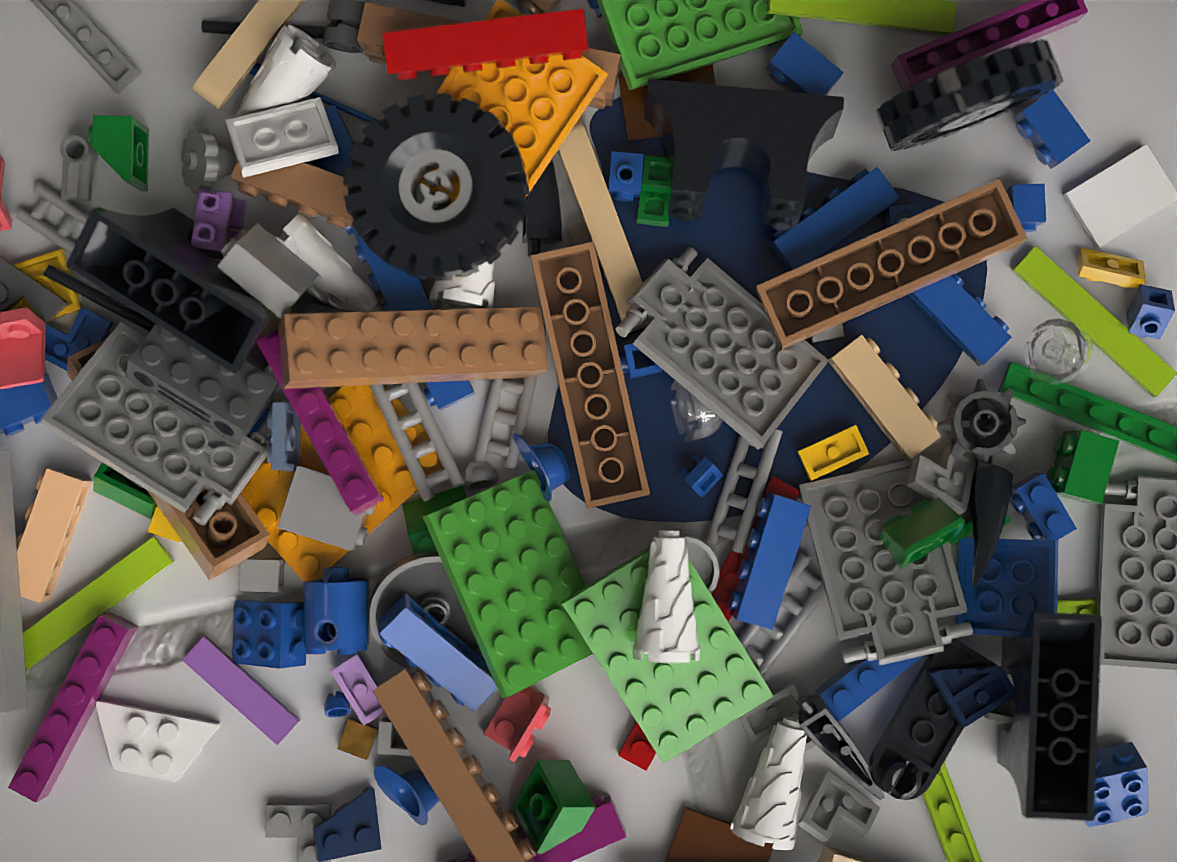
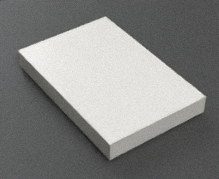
(282, 137)
(1121, 196)

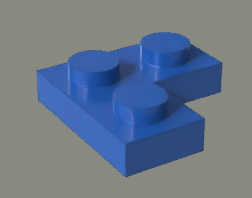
(86, 331)

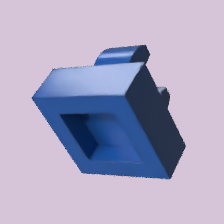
(702, 477)

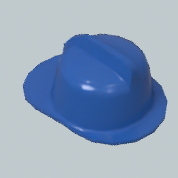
(548, 463)
(408, 790)

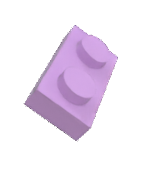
(357, 685)

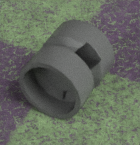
(344, 25)

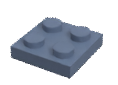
(286, 438)

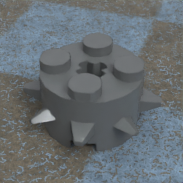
(1000, 419)

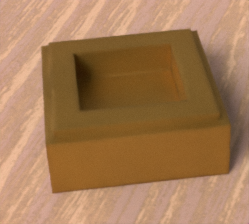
(358, 738)

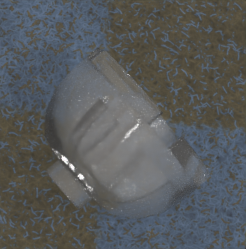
(1058, 351)
(692, 415)

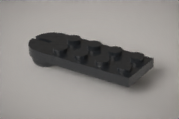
(921, 728)

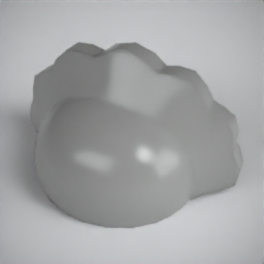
(479, 475)

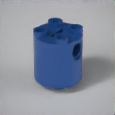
(336, 613)

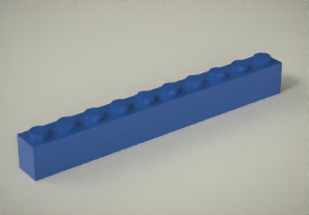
(398, 288)

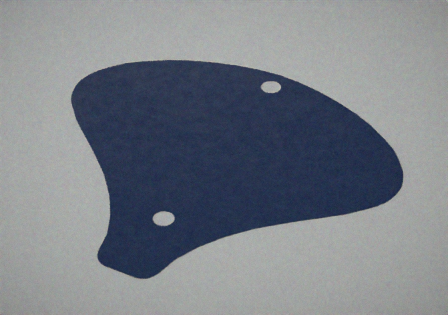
(739, 244)

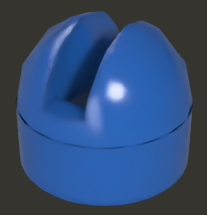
(336, 705)

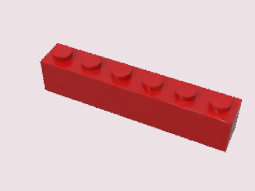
(486, 42)

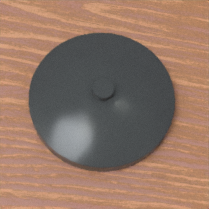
(428, 584)

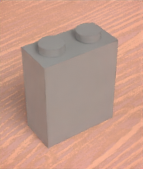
(266, 269)
(320, 513)

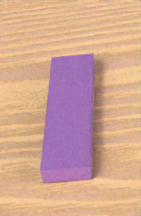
(241, 690)

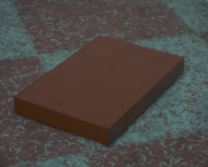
(635, 102)
(711, 840)

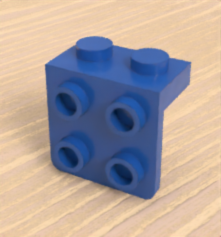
(269, 634)
(1119, 785)

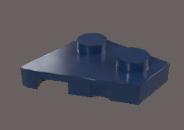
(973, 690)
(349, 830)

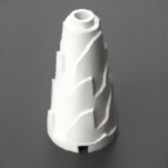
(288, 72)
(336, 280)
(466, 292)
(667, 612)
(774, 792)

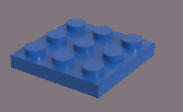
(1016, 581)

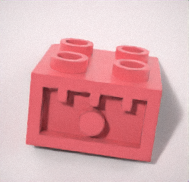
(21, 348)
(517, 719)

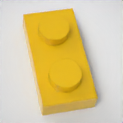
(1110, 268)
(833, 452)

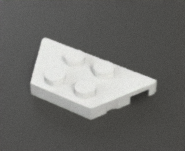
(152, 740)

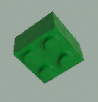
(1082, 465)

